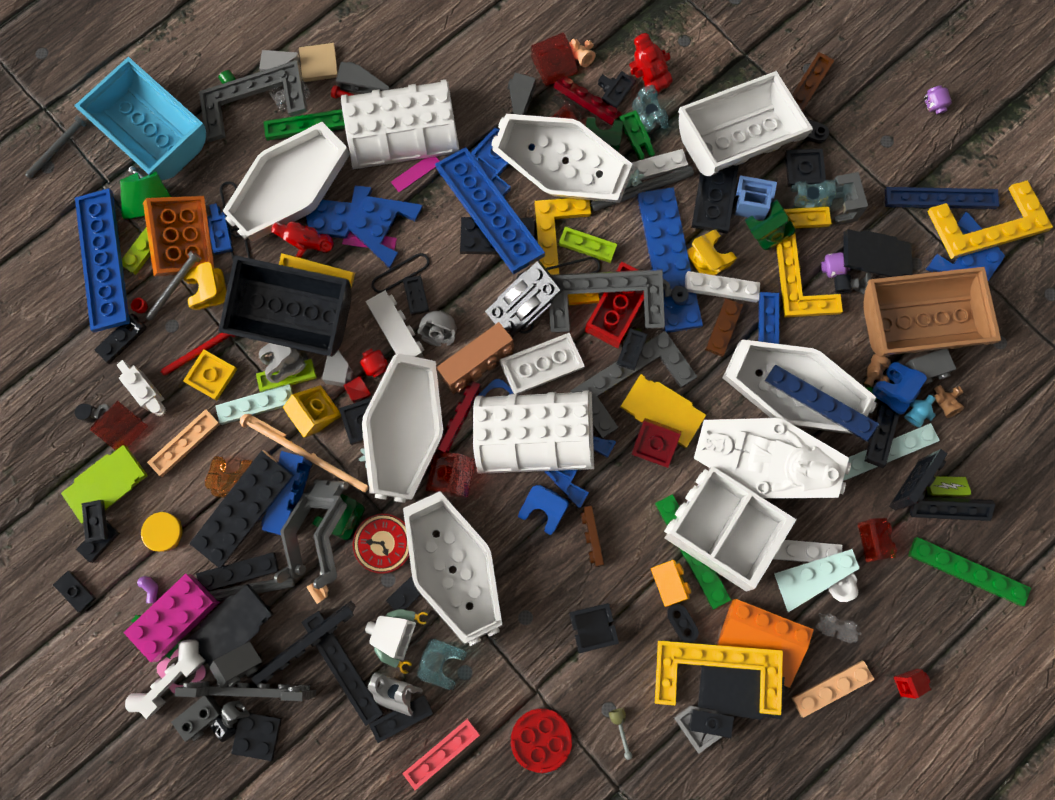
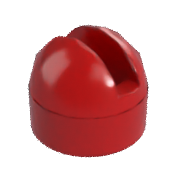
(139, 305)

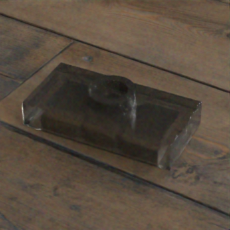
(579, 111)

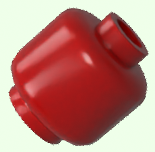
(373, 363)

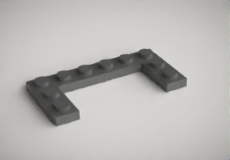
(286, 74)
(648, 280)
(658, 347)
(283, 691)

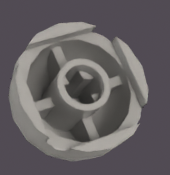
(437, 328)

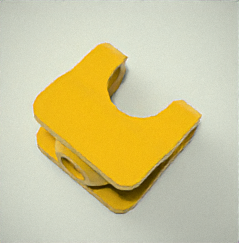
(706, 258)
(211, 286)

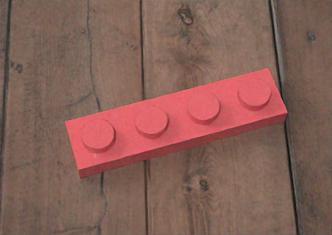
(441, 754)

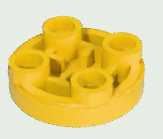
(161, 532)

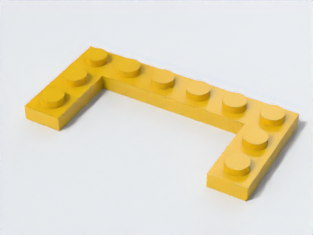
(546, 213)
(957, 245)
(793, 300)
(766, 660)

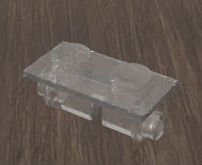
(830, 624)

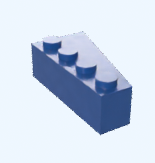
(289, 497)

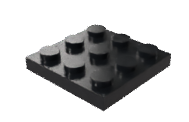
(919, 478)

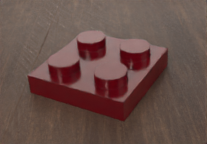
(656, 442)

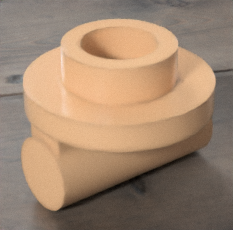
(318, 594)

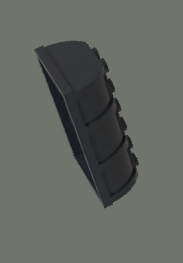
(286, 306)

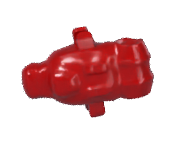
(651, 63)
(303, 237)

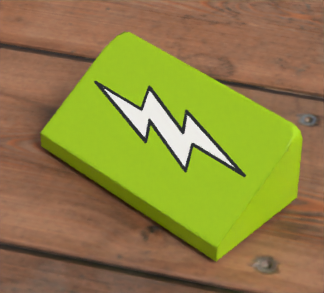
(949, 487)

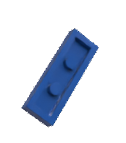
(769, 317)

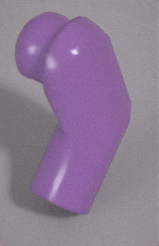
(150, 587)

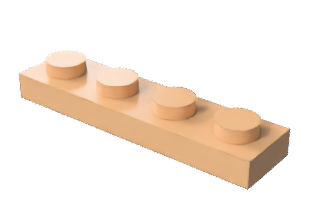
(183, 443)
(832, 688)

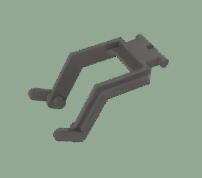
(325, 496)

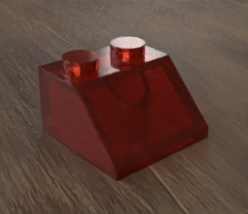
(554, 58)
(450, 474)
(877, 540)

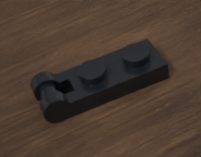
(120, 339)

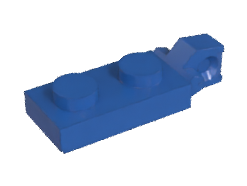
(219, 231)

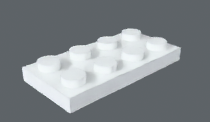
(541, 363)

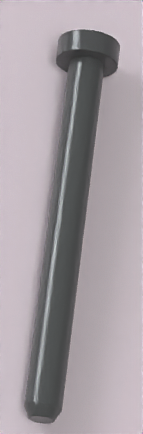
(55, 147)
(193, 257)

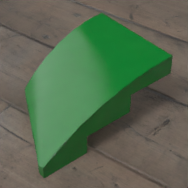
(135, 191)

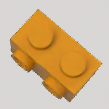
(671, 583)

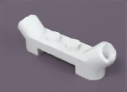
(188, 663)

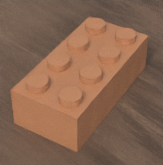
(476, 358)

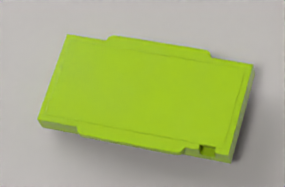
(105, 480)

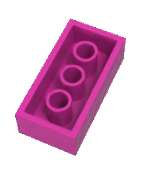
(171, 618)

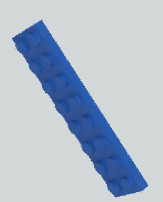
(490, 210)
(669, 252)
(102, 260)

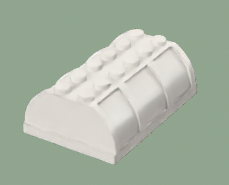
(741, 123)
(399, 124)
(533, 432)

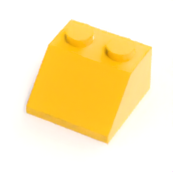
(311, 410)

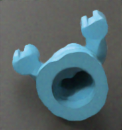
(921, 410)

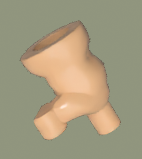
(583, 53)

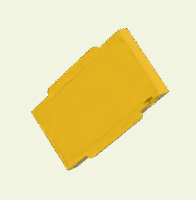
(663, 406)

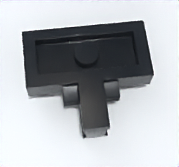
(616, 89)

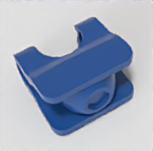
(904, 391)
(548, 501)

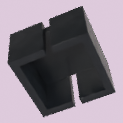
(593, 628)

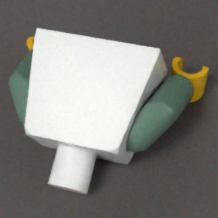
(392, 636)

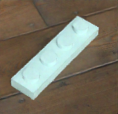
(253, 404)

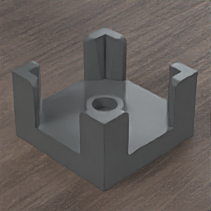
(853, 195)

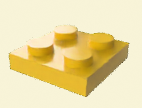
(210, 375)

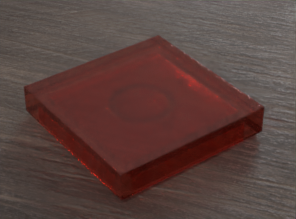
(118, 426)

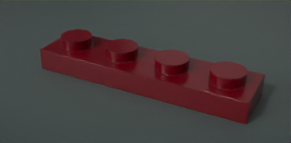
(587, 100)
(462, 410)

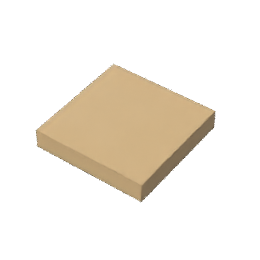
(318, 62)

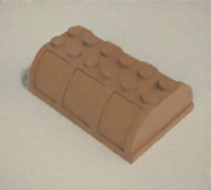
(930, 312)

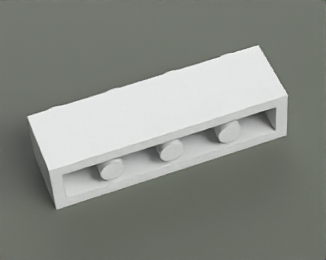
(393, 325)

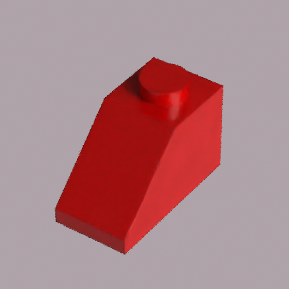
(913, 683)

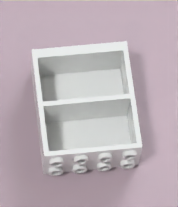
(729, 528)

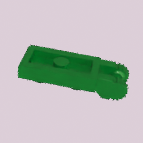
(636, 134)

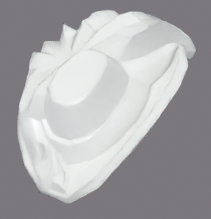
(845, 589)

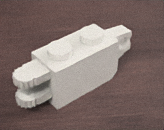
(141, 389)

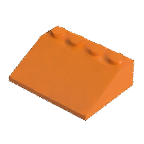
(174, 230)
(759, 629)

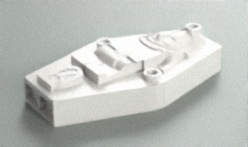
(286, 181)
(402, 427)
(772, 458)

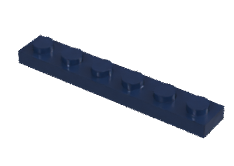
(930, 197)
(822, 403)

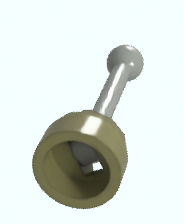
(618, 717)

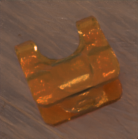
(221, 482)

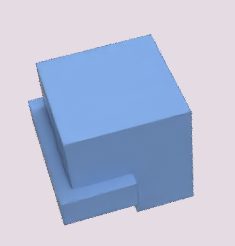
(754, 197)

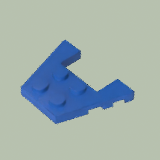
(493, 163)
(335, 216)
(374, 221)
(987, 258)
(563, 478)

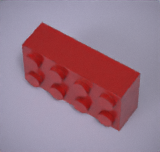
(615, 313)

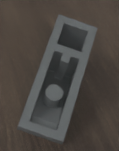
(357, 80)
(521, 92)

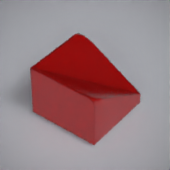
(357, 390)

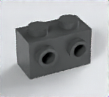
(933, 365)
(235, 665)
(197, 718)

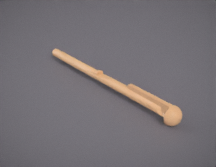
(279, 437)

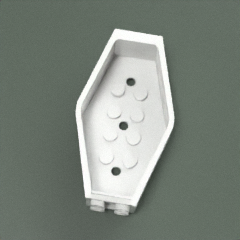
(558, 139)
(805, 364)
(458, 547)

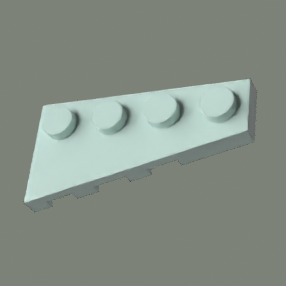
(810, 579)

